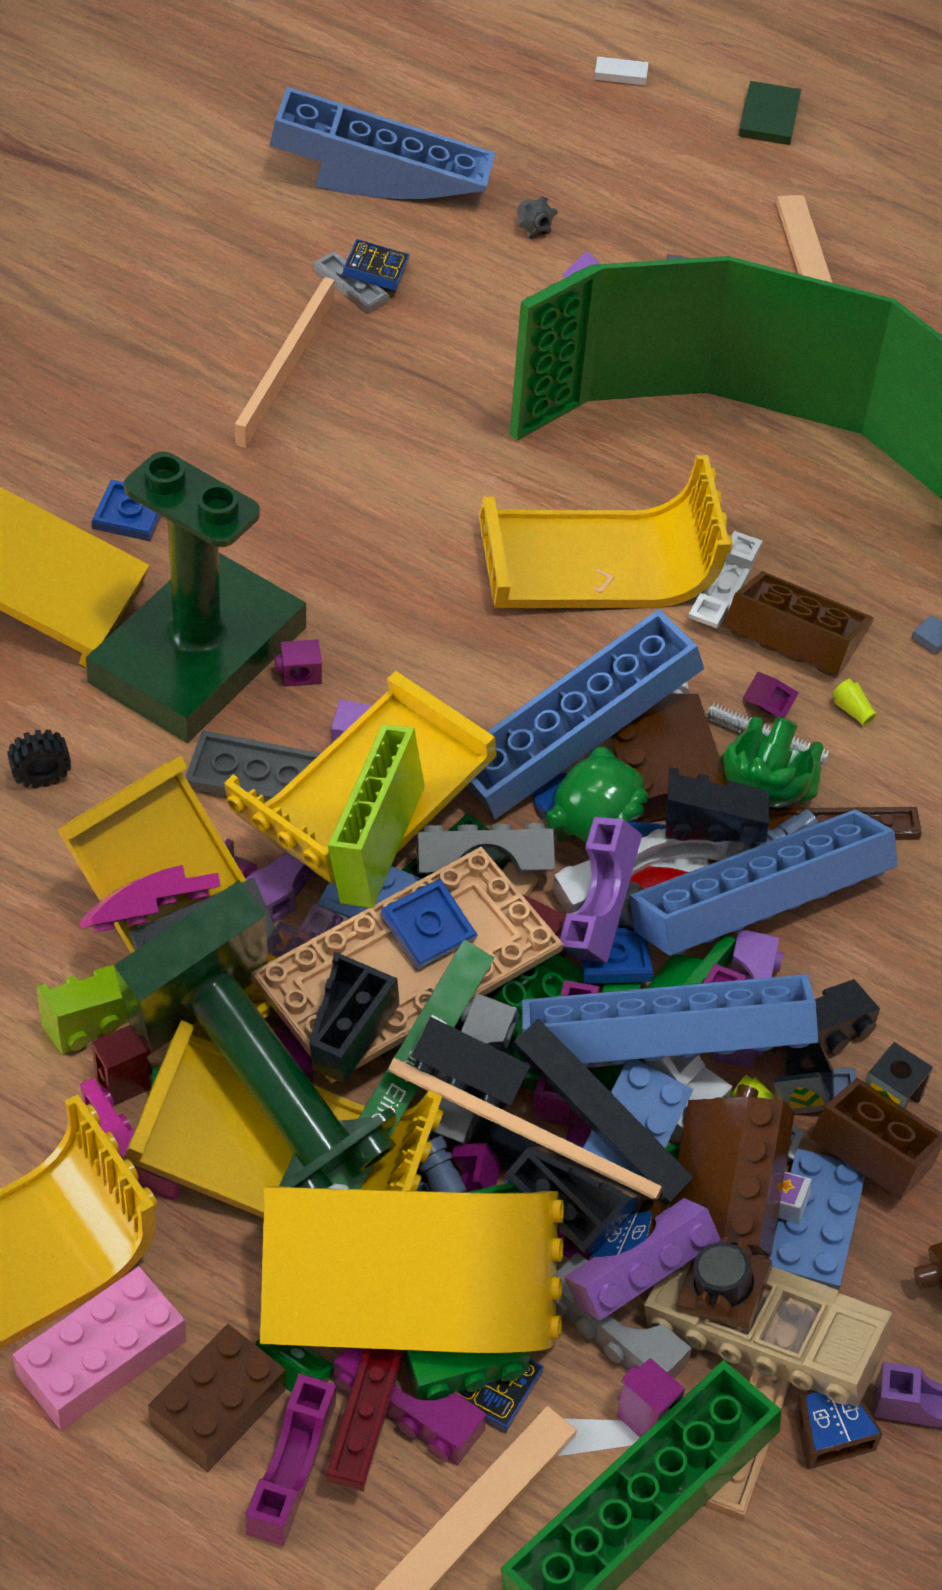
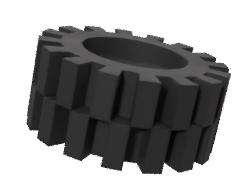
(39, 758)

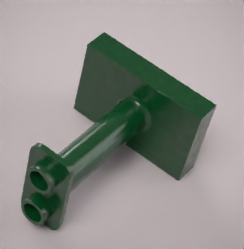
(210, 622)
(200, 976)

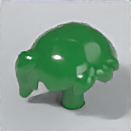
(772, 765)
(593, 789)

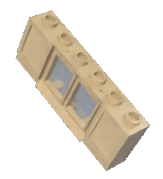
(797, 1334)

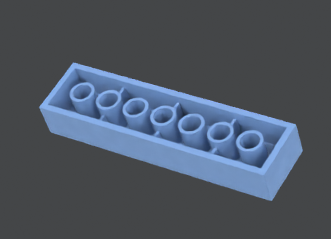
(585, 710)
(763, 882)
(681, 1019)

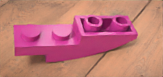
(144, 895)
(122, 1132)

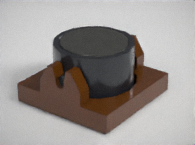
(724, 1284)

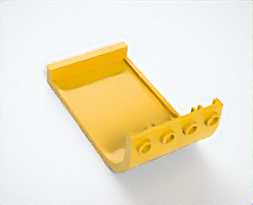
(654, 553)
(62, 576)
(310, 806)
(147, 830)
(217, 1139)
(70, 1226)
(411, 1269)

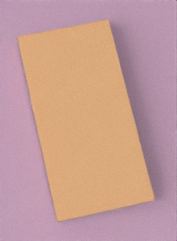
(490, 901)

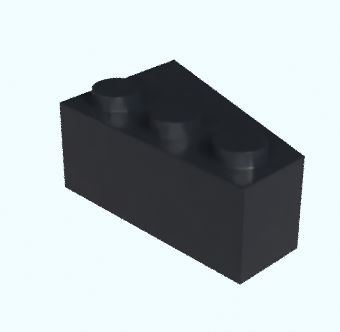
(715, 811)
(844, 1015)
(351, 1016)
(468, 1062)
(591, 1201)

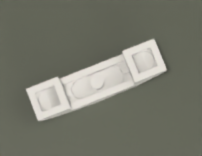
(713, 605)

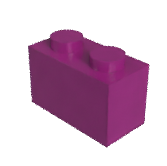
(647, 1396)

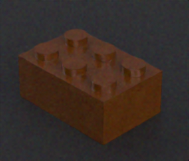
(878, 1137)
(217, 1397)

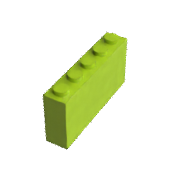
(376, 816)

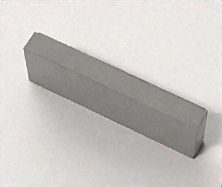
(363, 294)

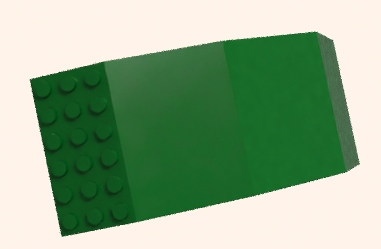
(738, 336)

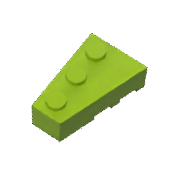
(81, 1009)

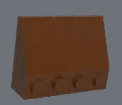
(797, 622)
(664, 737)
(737, 1165)

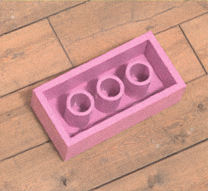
(99, 1347)

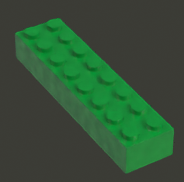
(649, 1489)

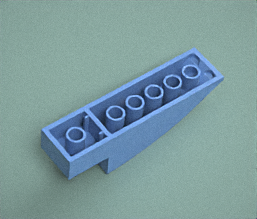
(376, 154)

